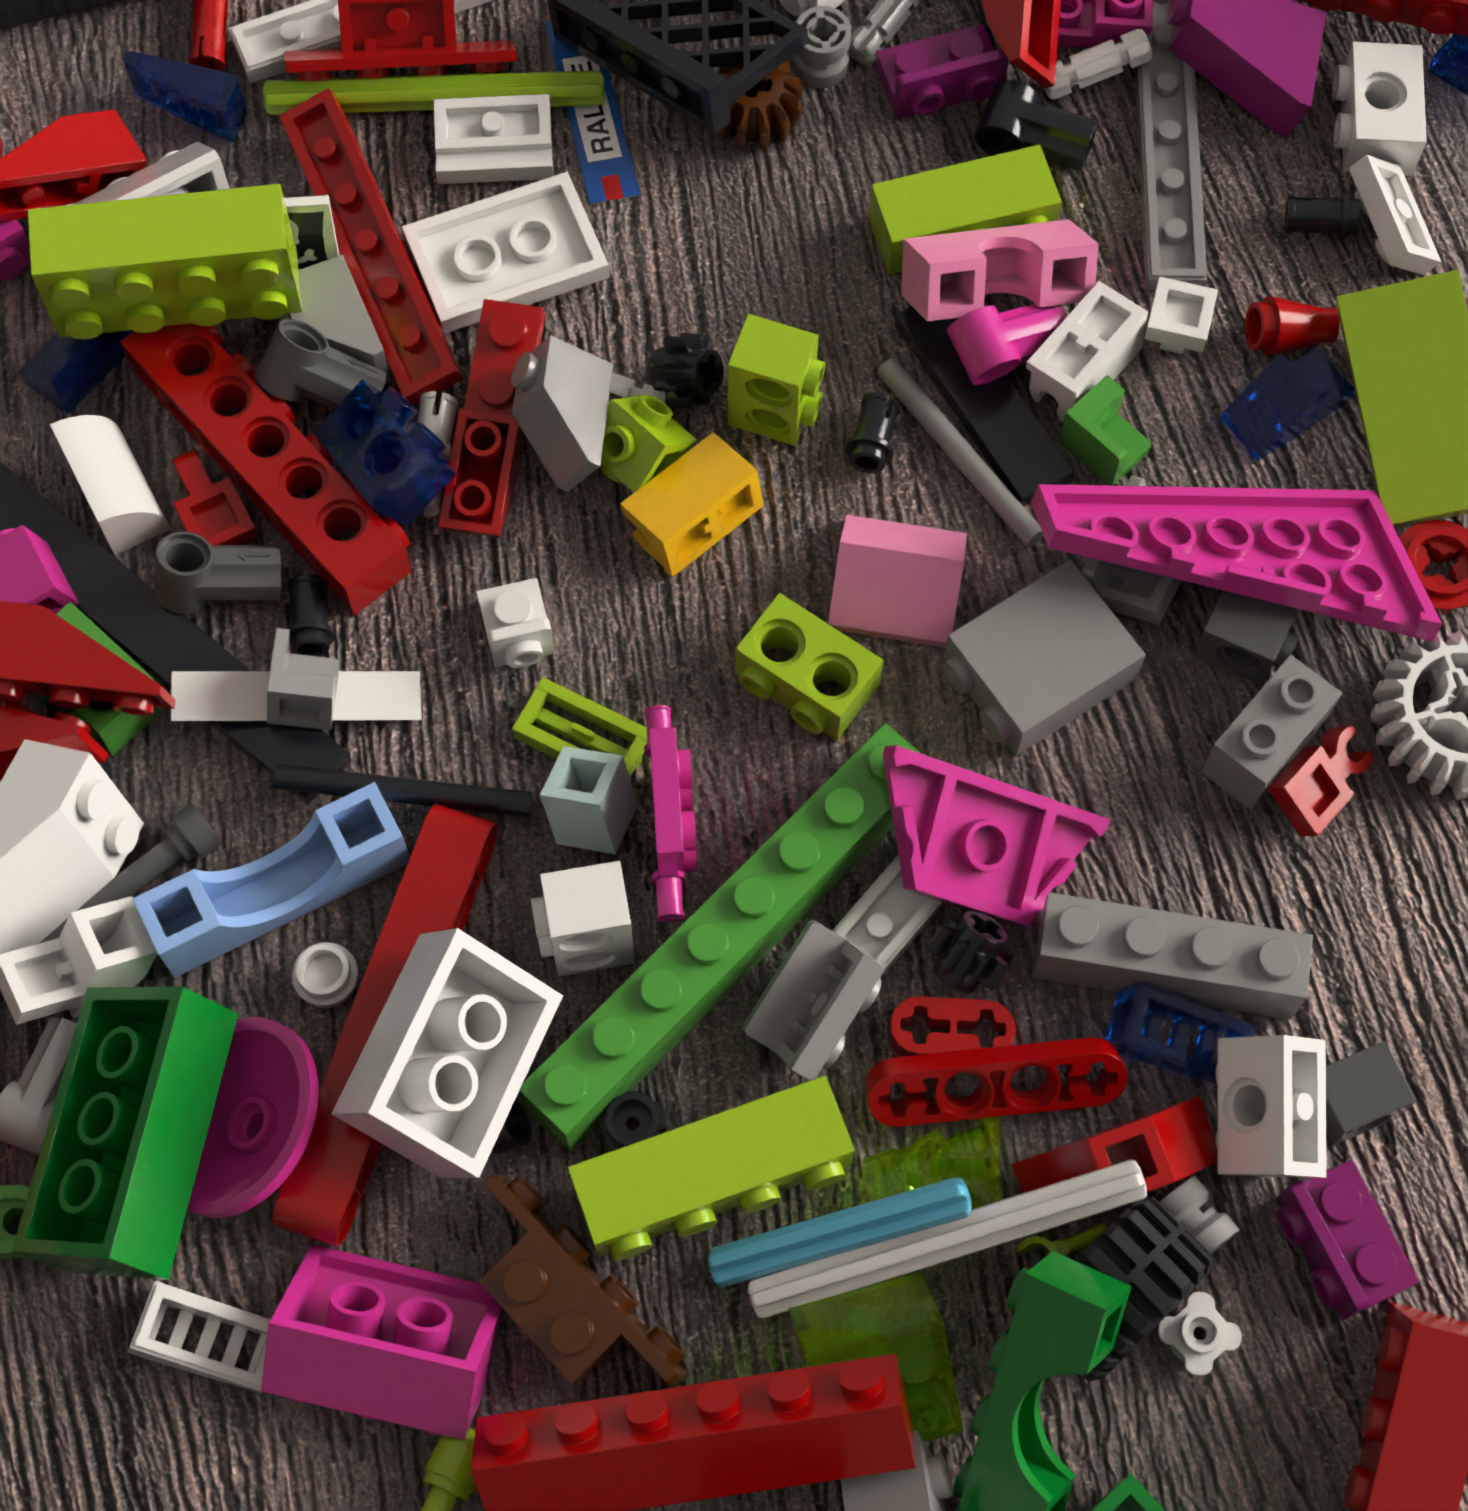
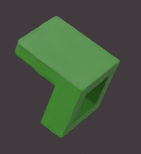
(1100, 435)

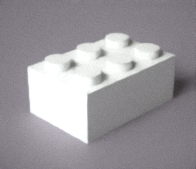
(448, 1054)

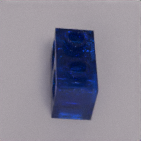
(385, 452)

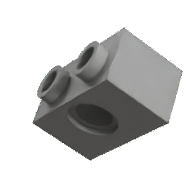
(1270, 731)

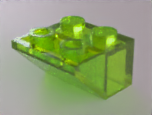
(883, 1321)

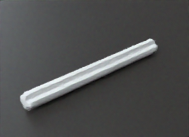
(981, 1230)

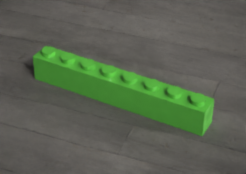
(714, 948)

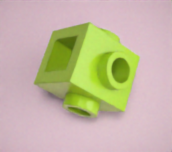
(641, 440)

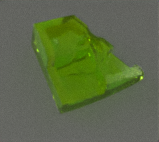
(932, 1159)

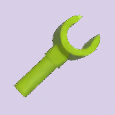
(1063, 1246)

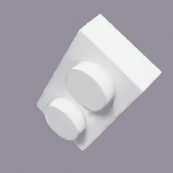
(1394, 214)

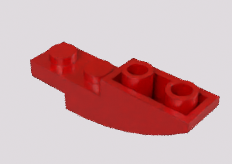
(487, 436)

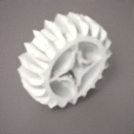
(1421, 735)

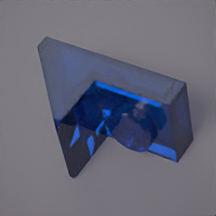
(1286, 401)

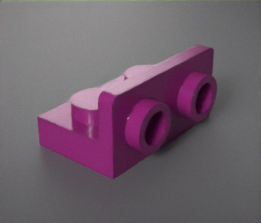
(940, 71)
(1345, 1241)

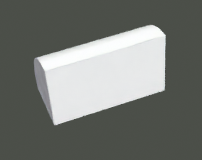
(110, 480)

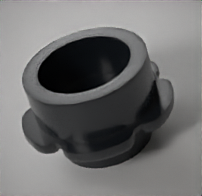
(631, 1106)

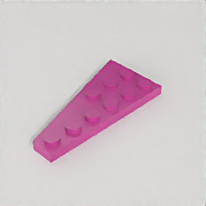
(1276, 545)

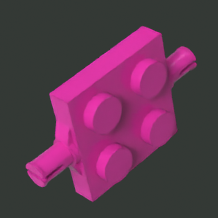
(672, 813)

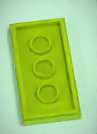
(1412, 392)

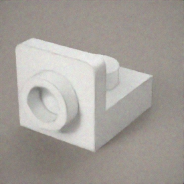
(516, 623)

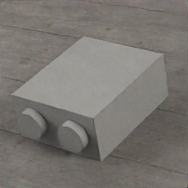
(1041, 658)

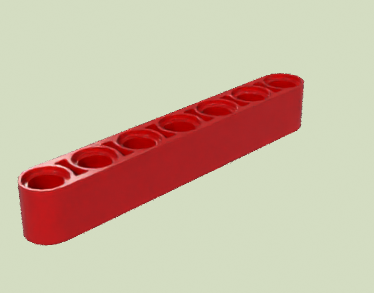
(432, 896)

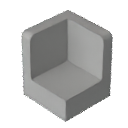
(300, 687)

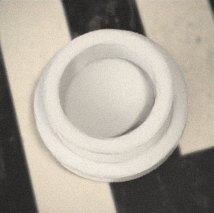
(325, 975)

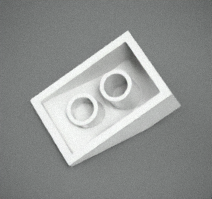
(59, 839)

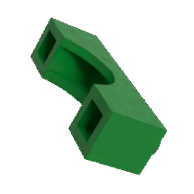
(1059, 1326)

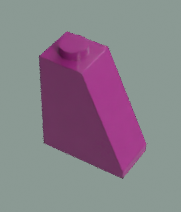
(1253, 52)

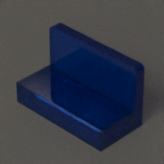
(71, 367)

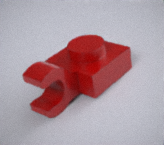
(211, 509)

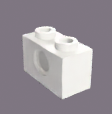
(1381, 104)
(1271, 1106)

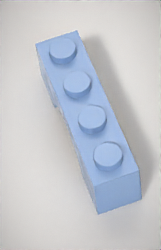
(218, 911)

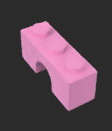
(954, 271)

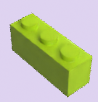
(963, 197)

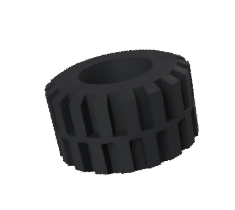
(1156, 1259)

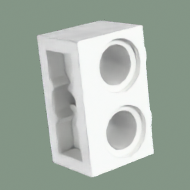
(584, 919)

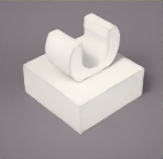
(1180, 315)

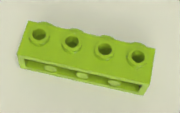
(711, 1168)

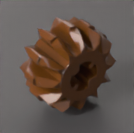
(765, 109)

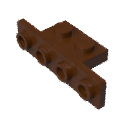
(563, 1300)

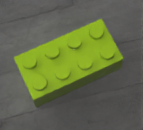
(165, 261)

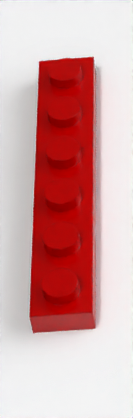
(372, 247)

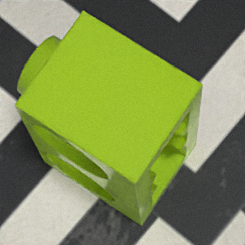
(774, 380)
(819, 656)

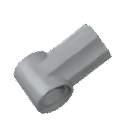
(29, 1103)

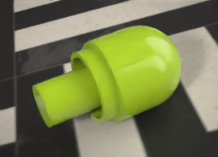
(449, 1473)

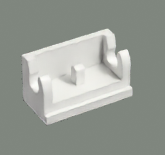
(1088, 345)

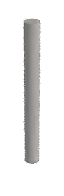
(960, 452)

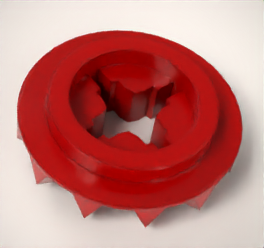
(1441, 542)

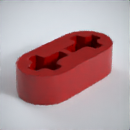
(949, 1015)

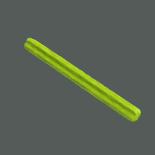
(419, 92)

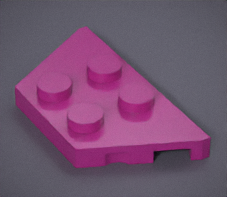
(981, 838)

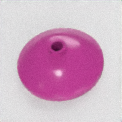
(258, 1119)

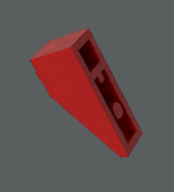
(67, 163)

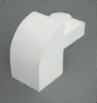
(95, 950)

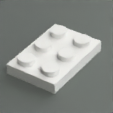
(506, 250)

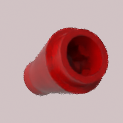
(1287, 325)

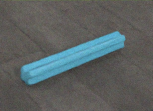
(840, 1232)

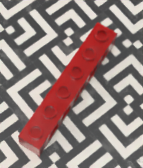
(354, 568)

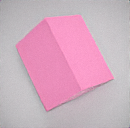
(897, 581)

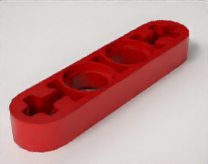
(995, 1070)

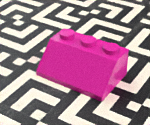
(382, 1342)

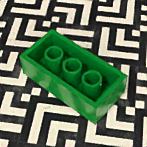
(126, 1132)

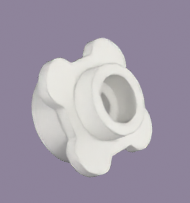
(1195, 1353)

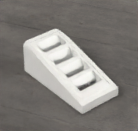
(173, 1355)

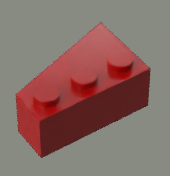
(1415, 1418)

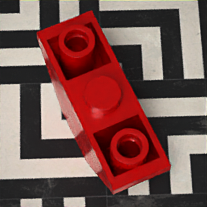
(1163, 1143)

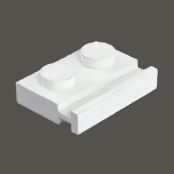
(493, 139)

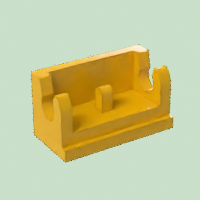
(693, 503)

